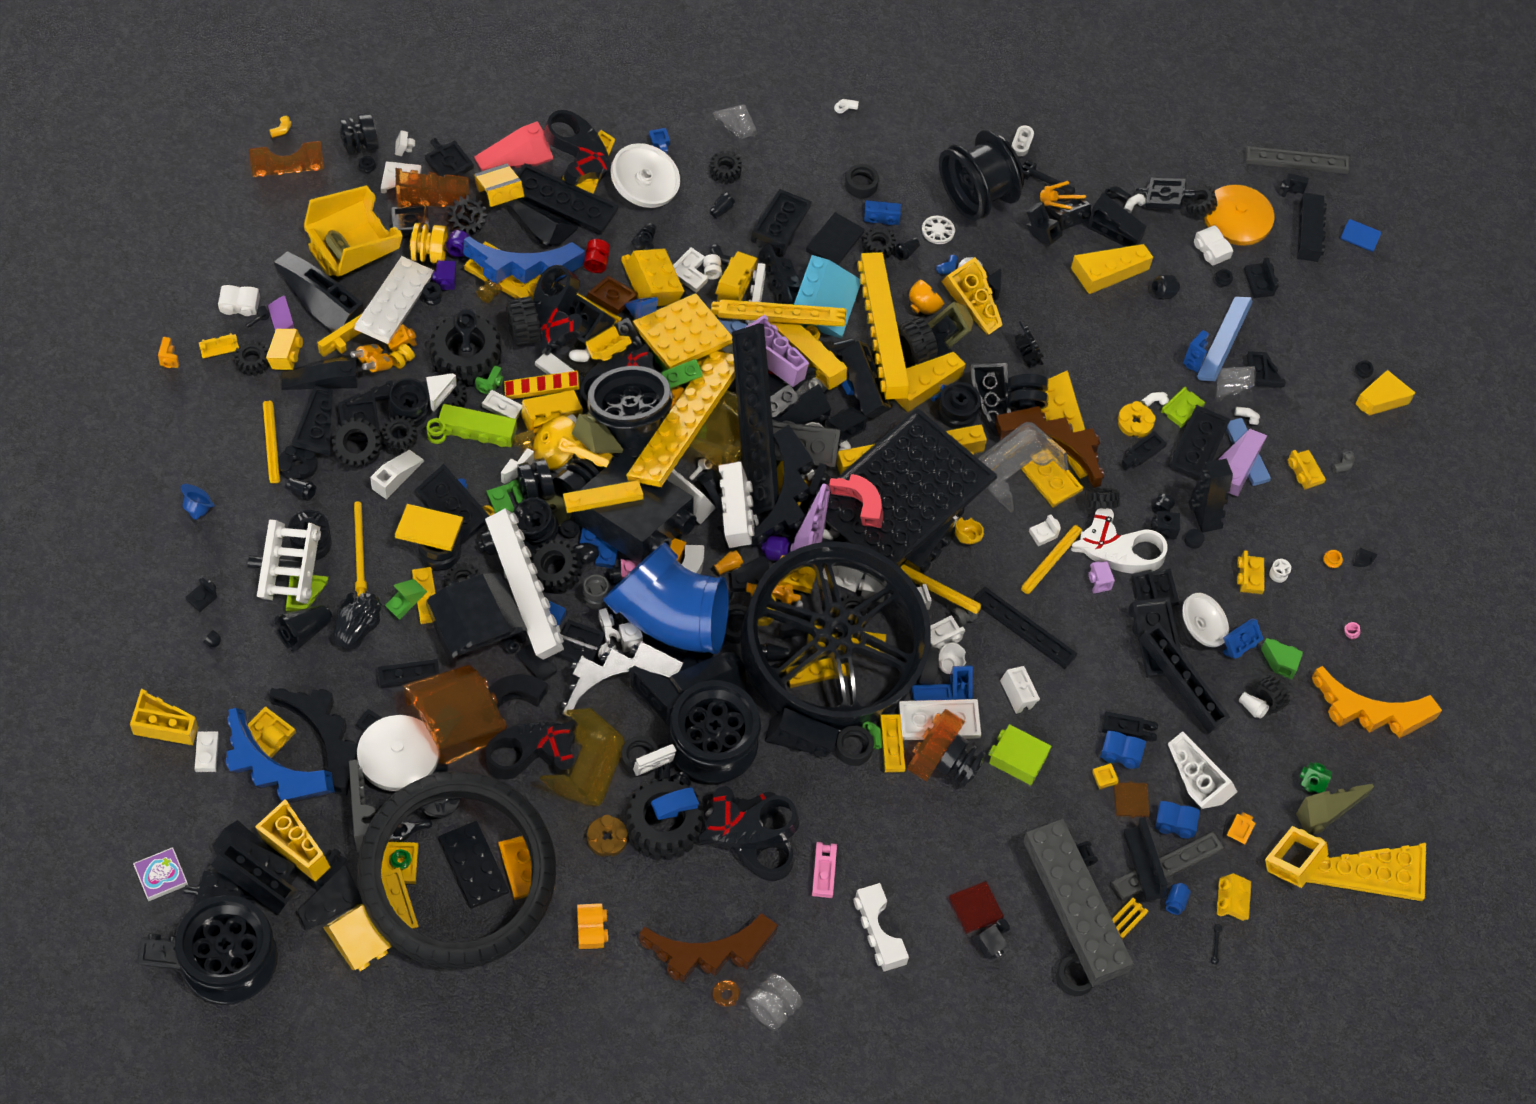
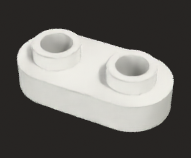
(1022, 140)

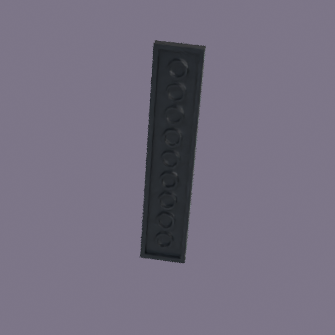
(755, 416)

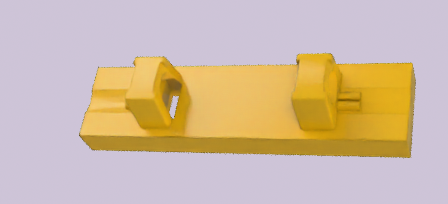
(339, 338)

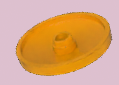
(1241, 215)

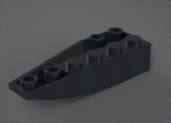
(319, 293)

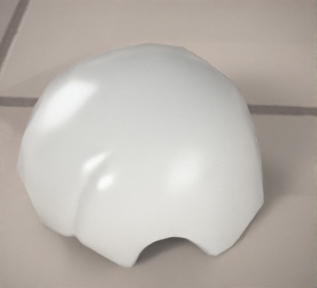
(951, 655)

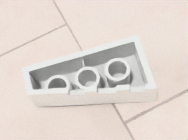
(736, 505)

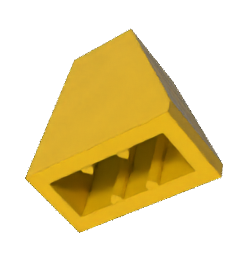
(1384, 395)

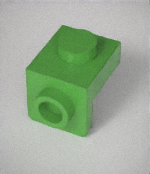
(495, 379)

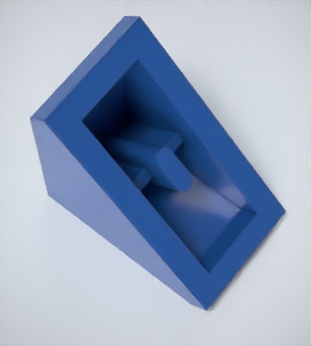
(642, 306)
(961, 682)

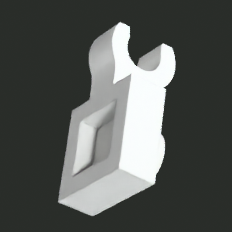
(606, 623)

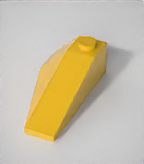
(970, 288)

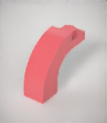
(866, 493)

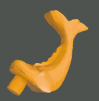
(781, 592)

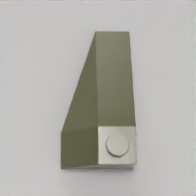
(1324, 808)

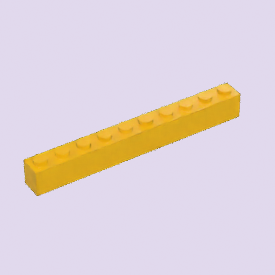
(883, 326)

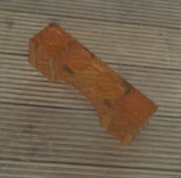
(306, 158)

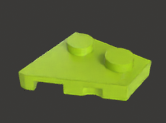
(317, 585)

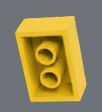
(655, 276)

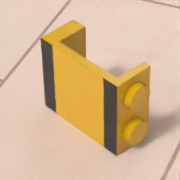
(500, 184)

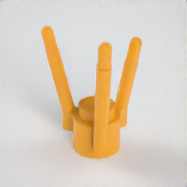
(1049, 196)

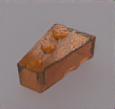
(935, 744)

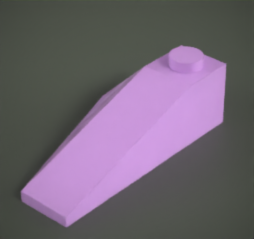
(814, 522)

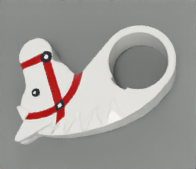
(1103, 544)

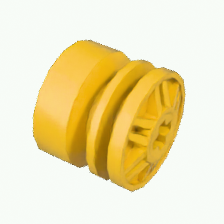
(428, 243)

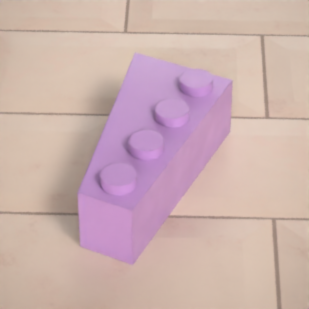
(781, 357)

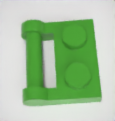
(500, 499)

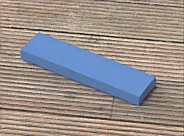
(1258, 473)

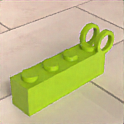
(473, 425)

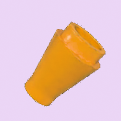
(729, 562)

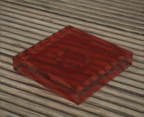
(976, 907)

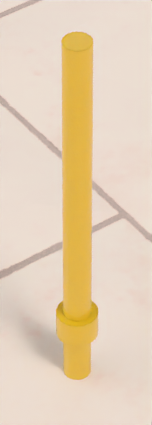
(360, 584)

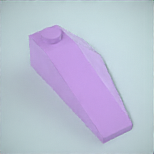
(1242, 457)

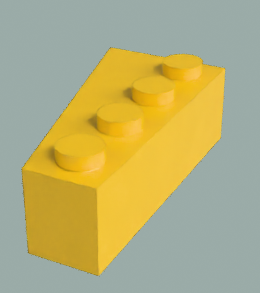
(289, 837)

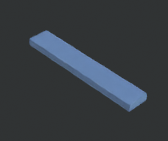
(1224, 339)

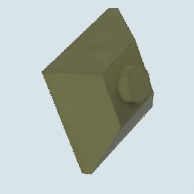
(960, 316)
(595, 435)

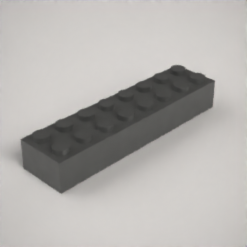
(1078, 902)

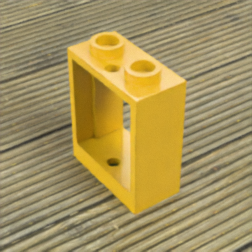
(1289, 872)

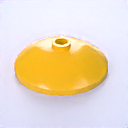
(548, 441)

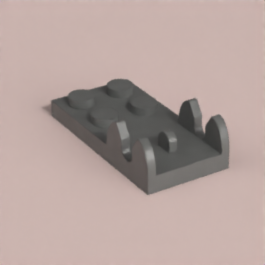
(818, 441)
(359, 807)

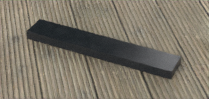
(1025, 628)

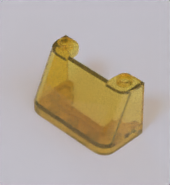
(720, 435)

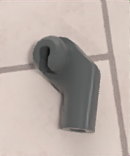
(1346, 464)

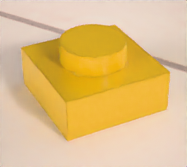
(1105, 776)

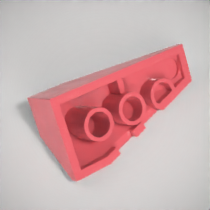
(520, 147)

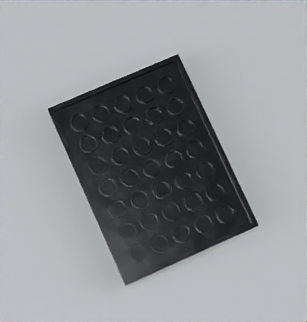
(921, 484)

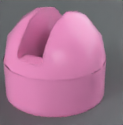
(1353, 629)

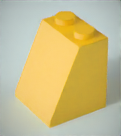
(357, 938)

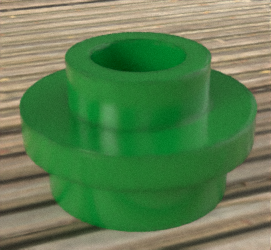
(400, 854)

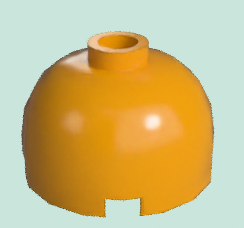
(924, 299)

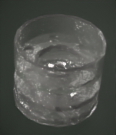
(774, 1001)

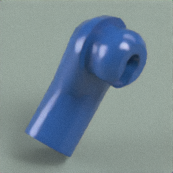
(947, 267)

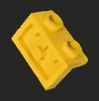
(1305, 469)
(1251, 573)

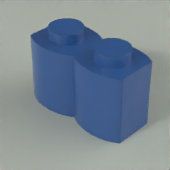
(1123, 749)
(1177, 819)

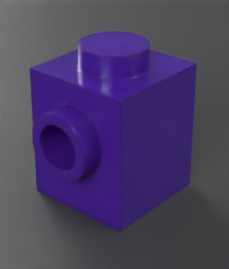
(445, 274)

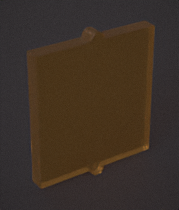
(1131, 799)

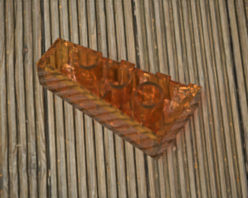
(429, 189)

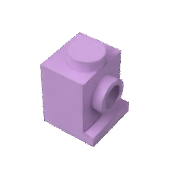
(1101, 576)

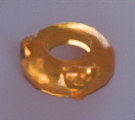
(724, 985)

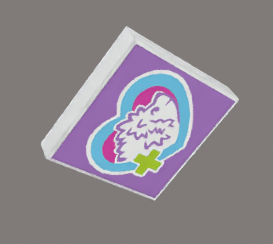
(160, 874)

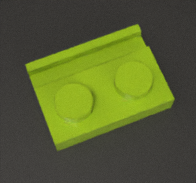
(1182, 406)

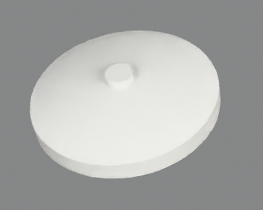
(645, 175)
(396, 752)

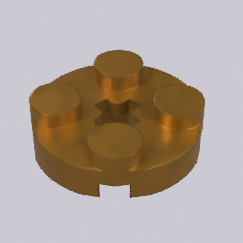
(607, 847)

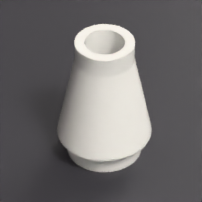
(1254, 705)

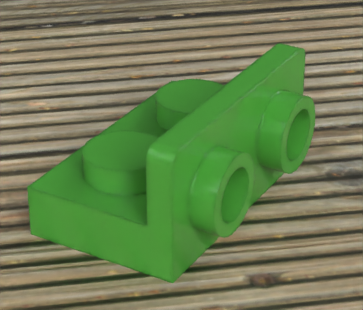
(683, 373)

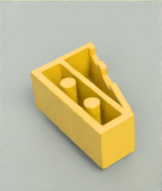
(736, 277)
(544, 408)
(162, 721)

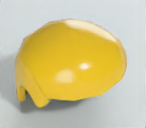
(968, 531)

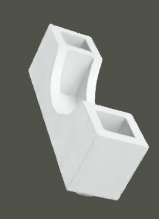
(889, 950)

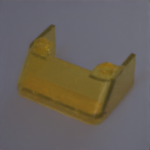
(595, 762)

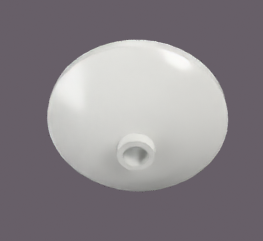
(1205, 619)

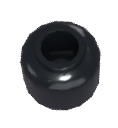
(1165, 286)
(487, 543)

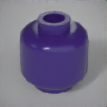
(455, 243)
(775, 547)

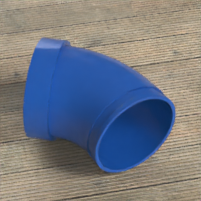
(673, 603)

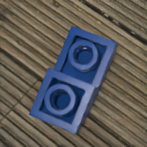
(674, 802)

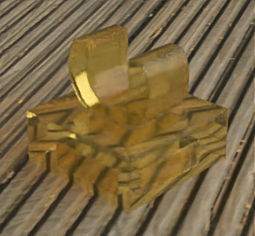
(525, 439)

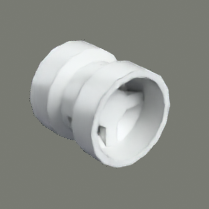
(712, 266)

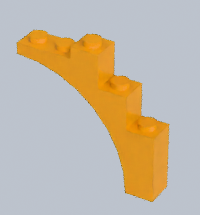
(1373, 714)

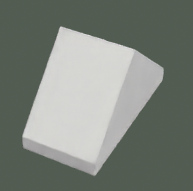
(439, 388)

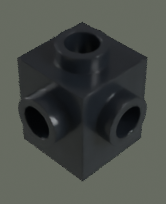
(1166, 524)

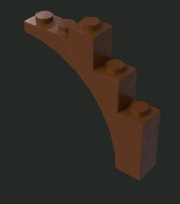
(1079, 445)
(713, 955)

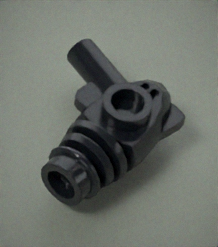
(644, 237)

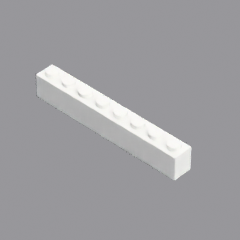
(524, 583)

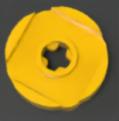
(1139, 411)

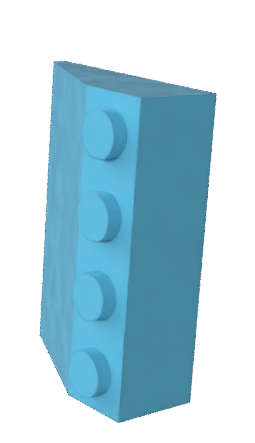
(828, 286)

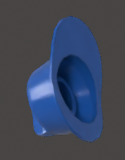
(195, 501)

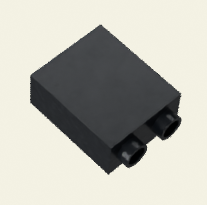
(638, 525)

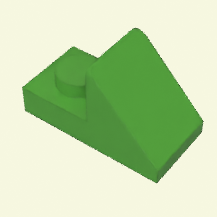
(407, 596)

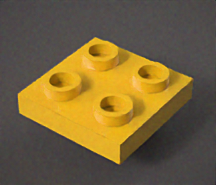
(270, 731)

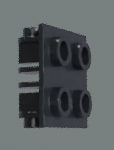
(1028, 347)

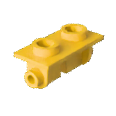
(218, 346)

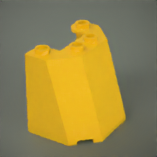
(352, 217)

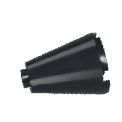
(301, 625)

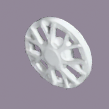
(938, 229)

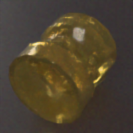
(487, 292)

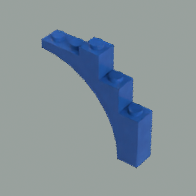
(523, 266)
(266, 772)

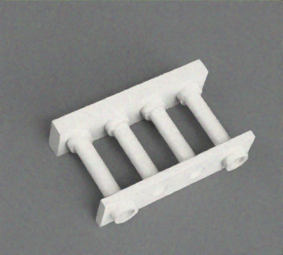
(271, 556)

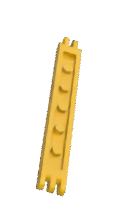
(780, 312)

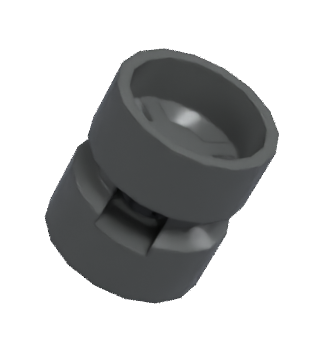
(595, 589)

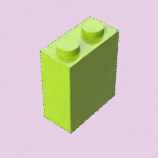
(1019, 754)

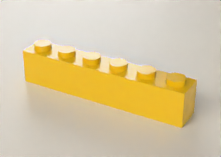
(827, 367)

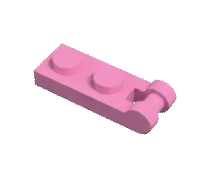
(824, 870)

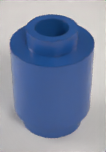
(1177, 898)

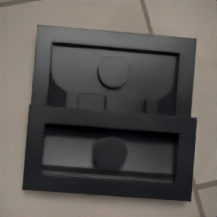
(1156, 585)

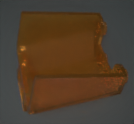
(456, 711)

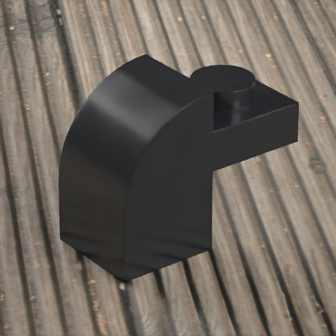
(1041, 226)

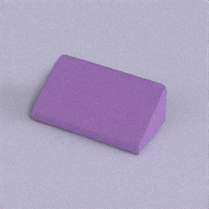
(280, 314)

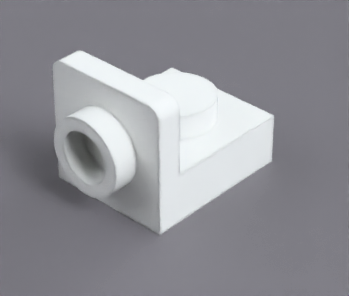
(1045, 531)

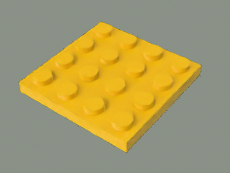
(683, 331)

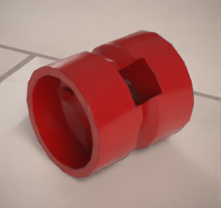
(596, 256)

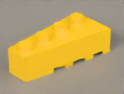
(1111, 266)
(928, 377)

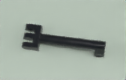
(1029, 169)

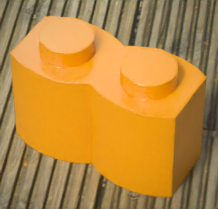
(590, 926)

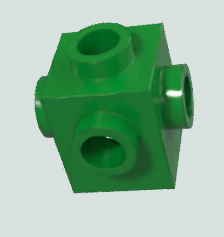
(1315, 777)

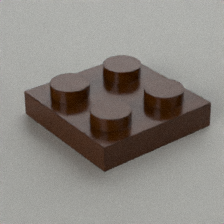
(612, 295)

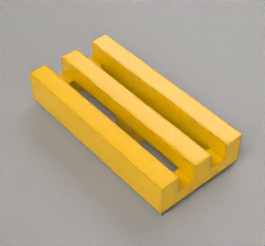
(1137, 907)

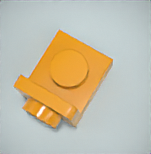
(402, 336)
(166, 354)
(1241, 827)

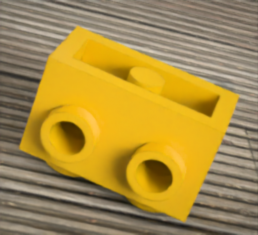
(284, 349)

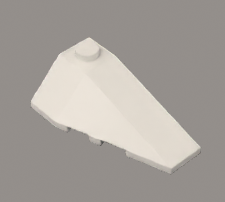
(702, 505)
(1202, 778)

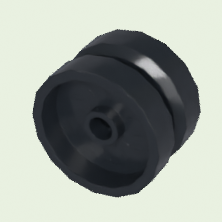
(1027, 391)
(959, 405)
(536, 479)
(438, 558)

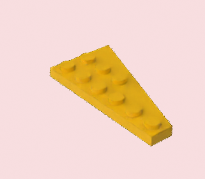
(1064, 404)
(1381, 871)

